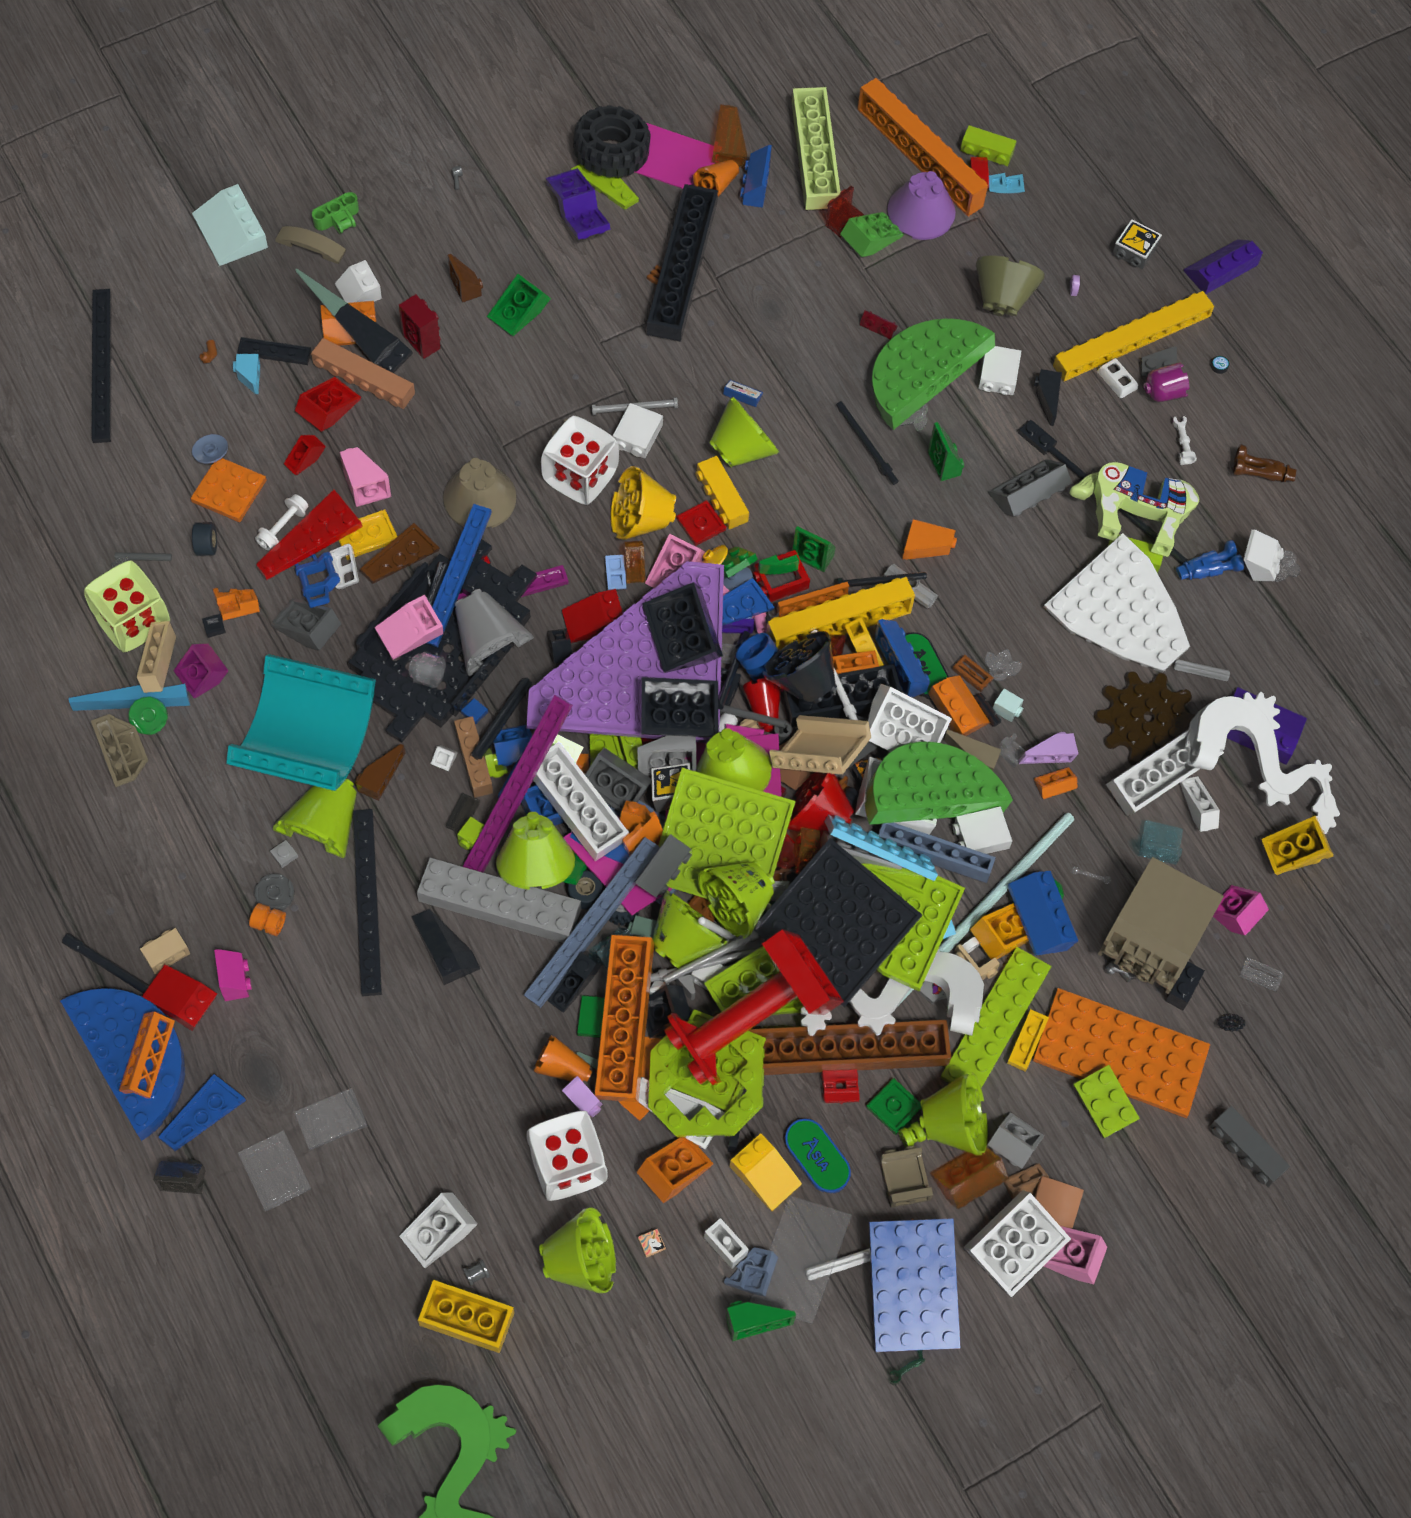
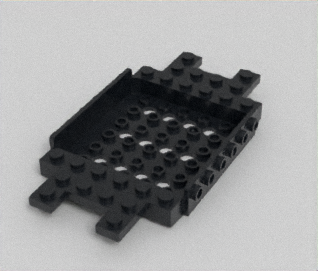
(394, 686)

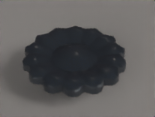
(1231, 1022)

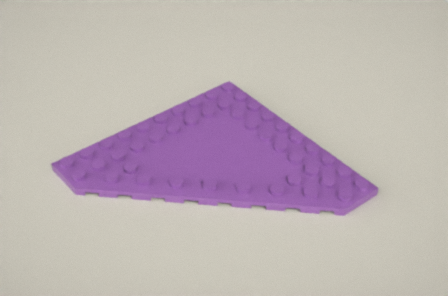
(607, 670)

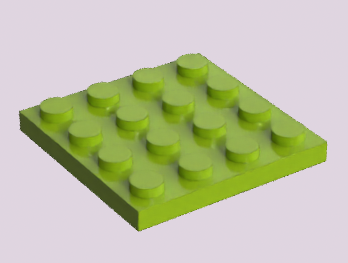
(728, 1064)

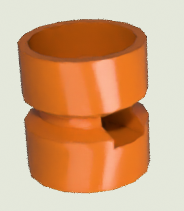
(267, 919)

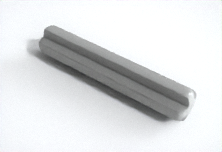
(1202, 670)

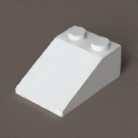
(438, 1229)

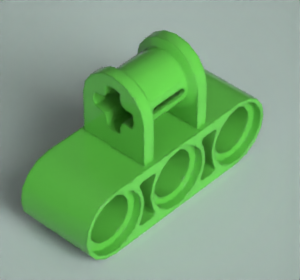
(336, 213)

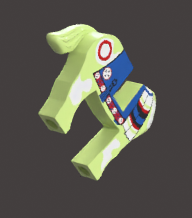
(1123, 488)

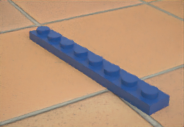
(459, 566)

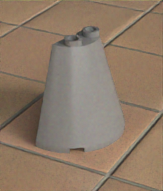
(486, 628)

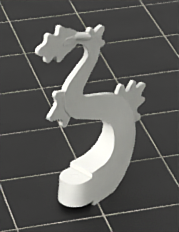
(1255, 717)
(950, 972)

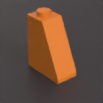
(928, 541)

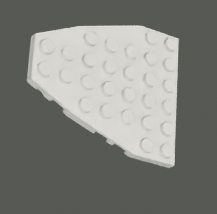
(1122, 608)

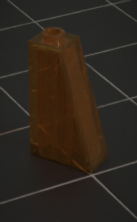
(729, 137)

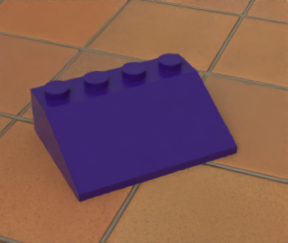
(1286, 736)

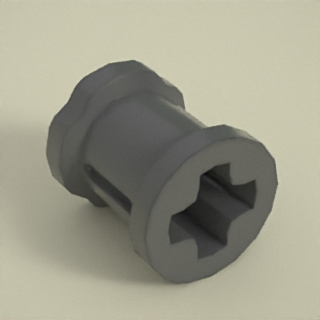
(784, 733)
(476, 1272)

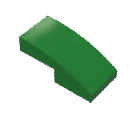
(774, 566)

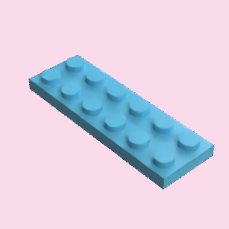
(883, 848)

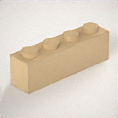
(156, 656)

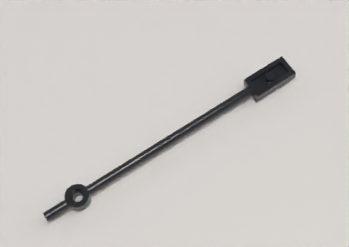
(1045, 443)

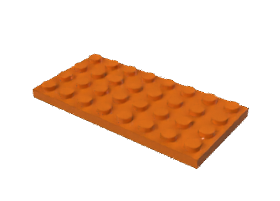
(1145, 1057)

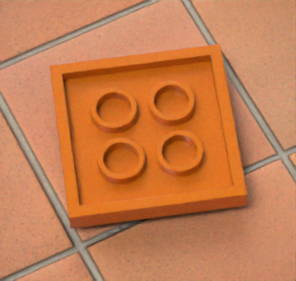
(228, 489)

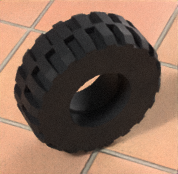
(609, 158)

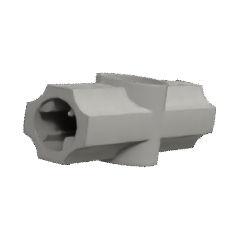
(922, 593)

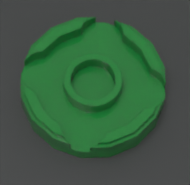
(148, 715)

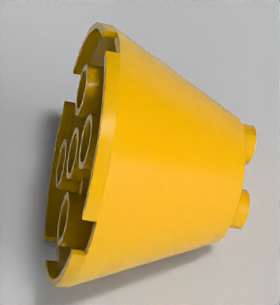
(640, 505)

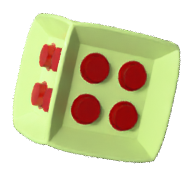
(125, 605)

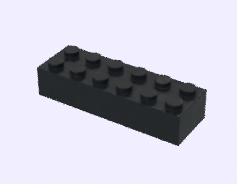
(860, 689)

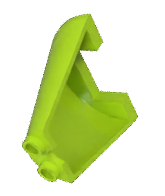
(322, 817)

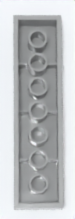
(497, 901)

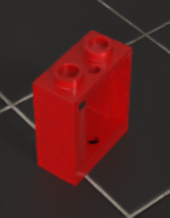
(802, 581)

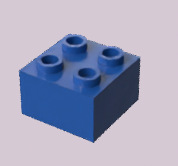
(537, 802)

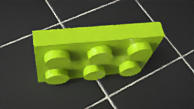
(1106, 1101)

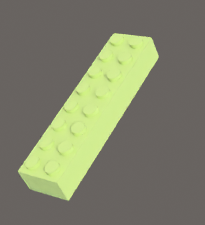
(815, 147)

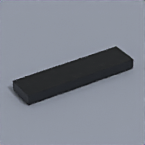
(275, 350)

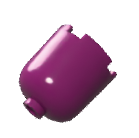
(1167, 383)

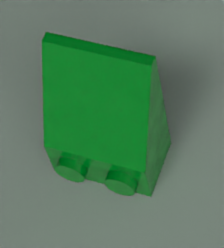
(518, 305)
(944, 454)
(813, 549)
(754, 1319)

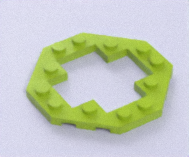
(704, 1122)

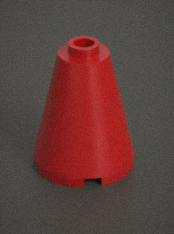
(764, 700)

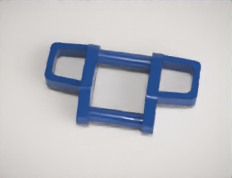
(326, 586)

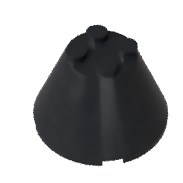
(804, 667)

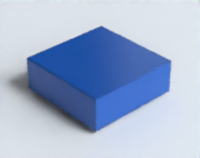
(474, 709)

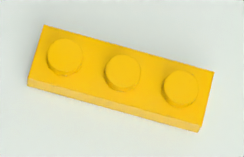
(1028, 1040)

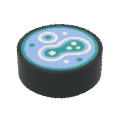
(1220, 364)

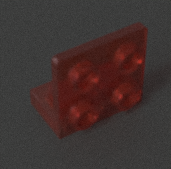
(841, 210)

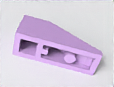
(1056, 749)
(582, 1097)

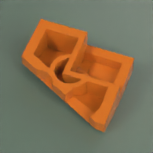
(236, 603)
(650, 830)

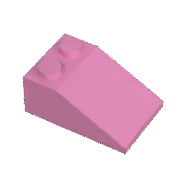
(671, 558)
(1079, 1257)

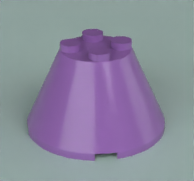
(922, 207)

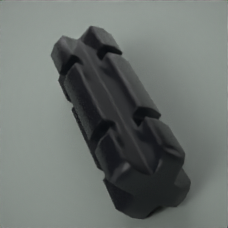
(988, 710)

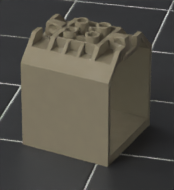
(1160, 924)

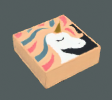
(651, 1243)

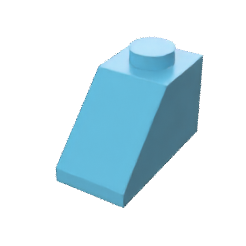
(248, 370)

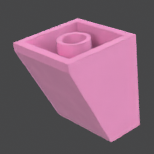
(364, 477)

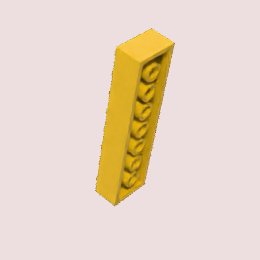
(880, 602)

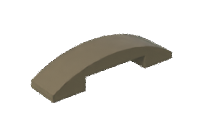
(312, 241)

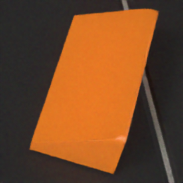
(1056, 783)

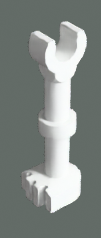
(1187, 456)

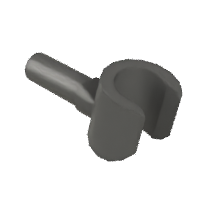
(456, 172)

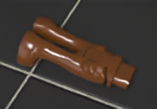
(1263, 468)

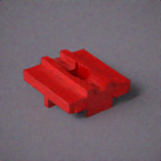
(832, 1078)

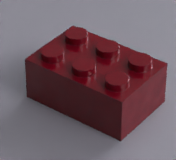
(420, 326)

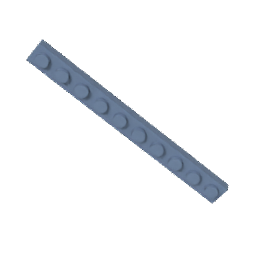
(592, 923)

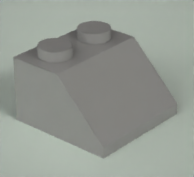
(1015, 1140)

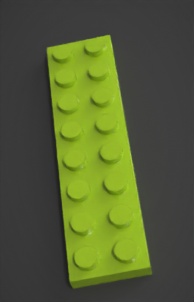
(998, 1017)

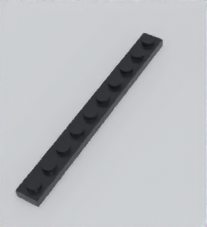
(101, 365)
(367, 903)

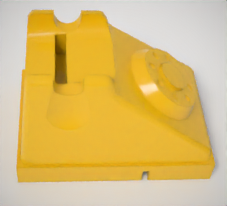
(1297, 846)

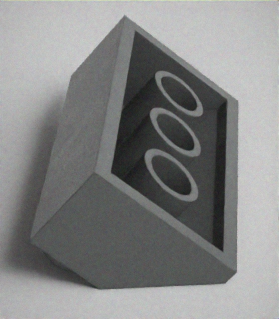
(1031, 487)

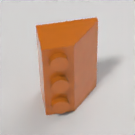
(333, 329)
(958, 703)

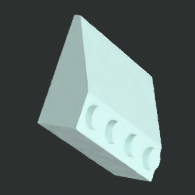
(230, 226)

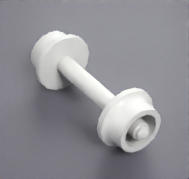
(296, 506)

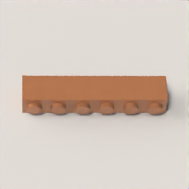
(363, 373)

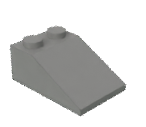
(666, 752)

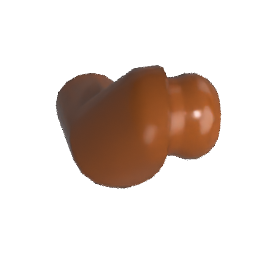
(208, 356)

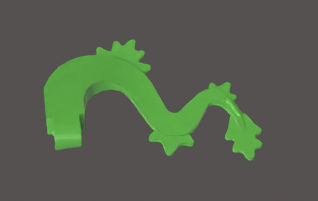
(475, 1428)

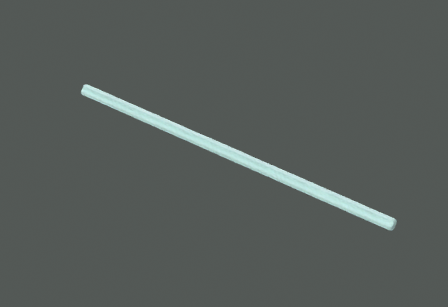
(1001, 888)

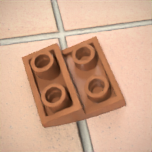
(1059, 1200)

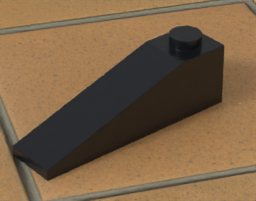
(447, 951)

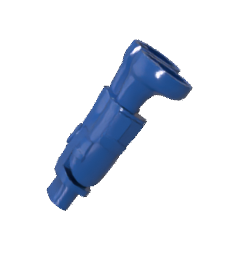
(1210, 563)

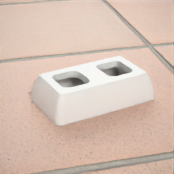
(1112, 379)
(337, 554)

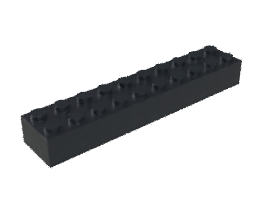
(682, 263)

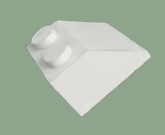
(358, 284)
(1263, 556)

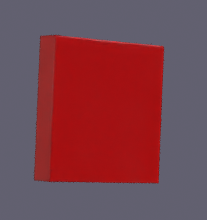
(701, 523)

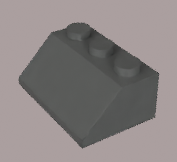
(617, 780)
(664, 866)

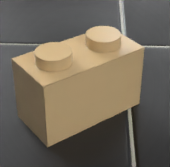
(164, 950)

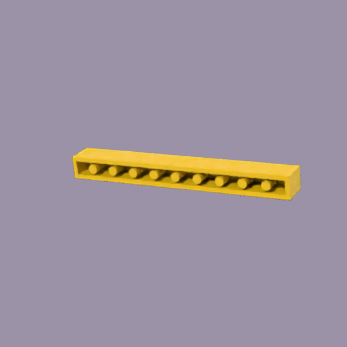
(1133, 335)

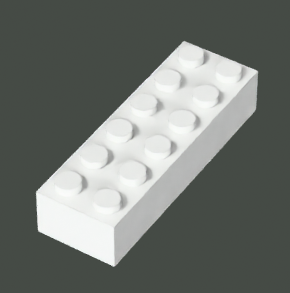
(1152, 776)
(579, 803)

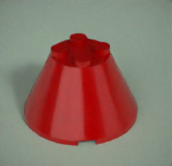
(817, 799)

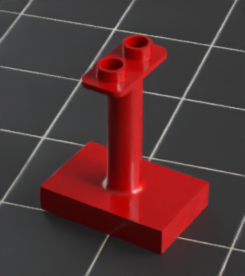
(798, 977)

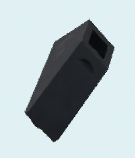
(575, 980)

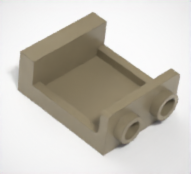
(905, 1177)

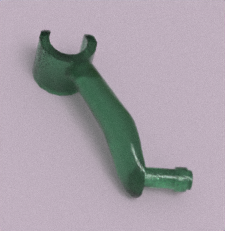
(907, 1367)

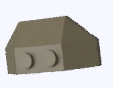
(120, 748)

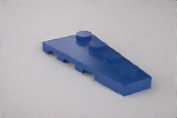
(745, 602)
(203, 1110)

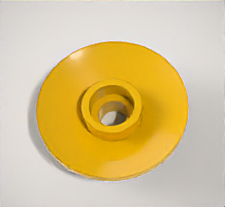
(716, 555)

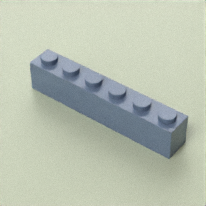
(941, 852)

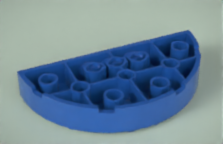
(109, 1027)

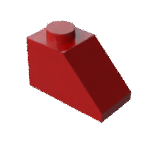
(304, 453)

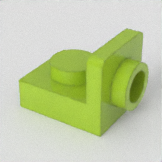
(491, 760)

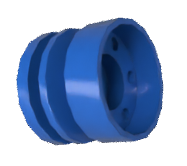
(755, 653)

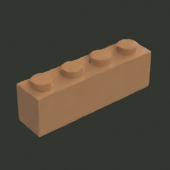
(476, 769)

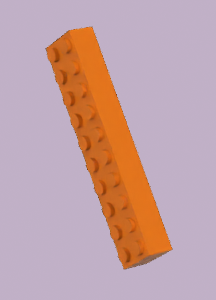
(921, 145)

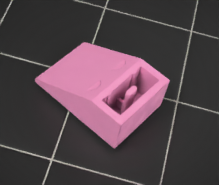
(409, 627)

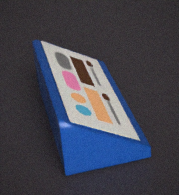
(742, 393)

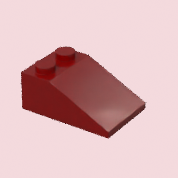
(326, 403)
(591, 615)
(180, 996)

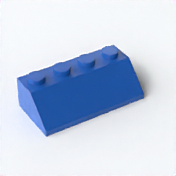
(900, 653)
(1043, 913)

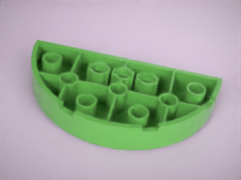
(923, 363)
(931, 783)

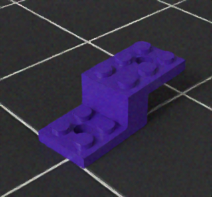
(578, 204)

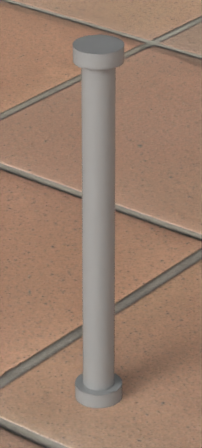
(623, 407)

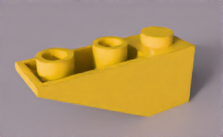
(861, 638)

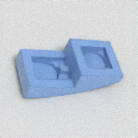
(615, 572)

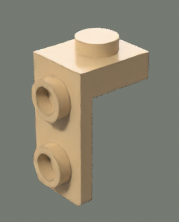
(986, 971)

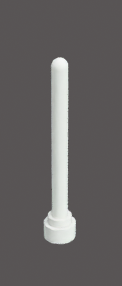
(717, 929)

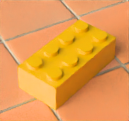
(466, 1316)

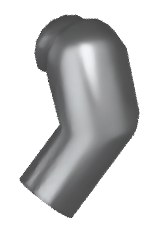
(1112, 968)

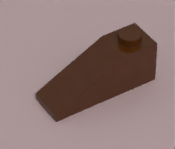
(379, 773)

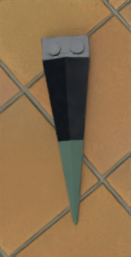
(374, 340)

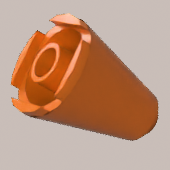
(716, 176)
(561, 1062)

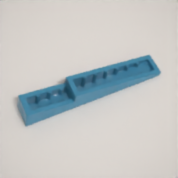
(125, 697)

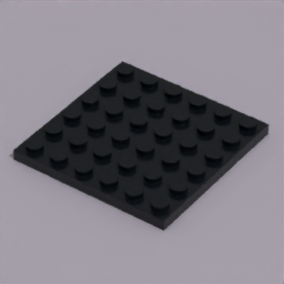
(842, 917)

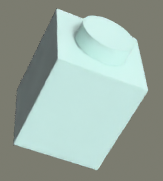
(1008, 705)

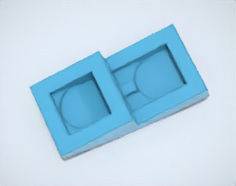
(1001, 184)

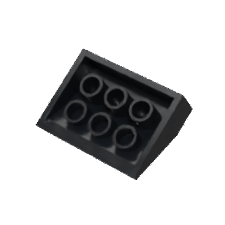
(682, 628)
(678, 707)

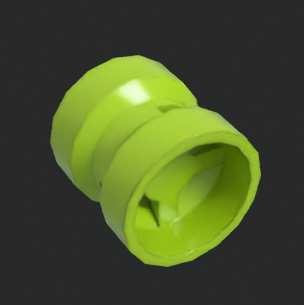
(912, 1134)

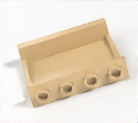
(822, 745)

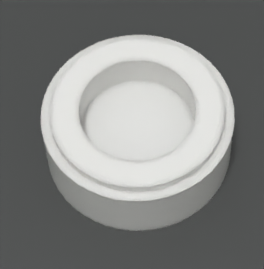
(971, 944)

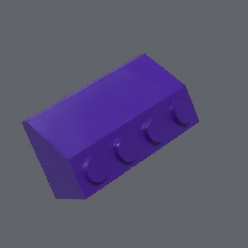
(1224, 265)

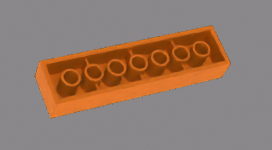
(624, 1018)

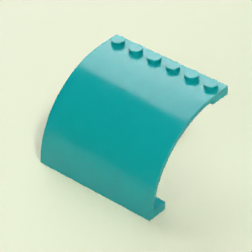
(306, 723)

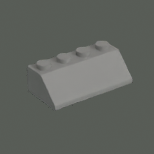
(859, 854)

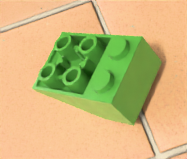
(870, 233)

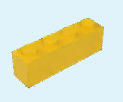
(722, 492)

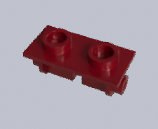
(878, 324)

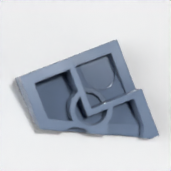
(754, 1272)

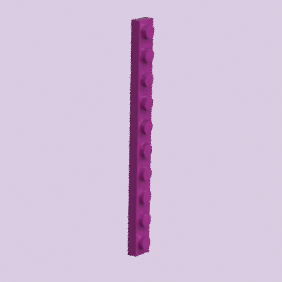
(518, 784)

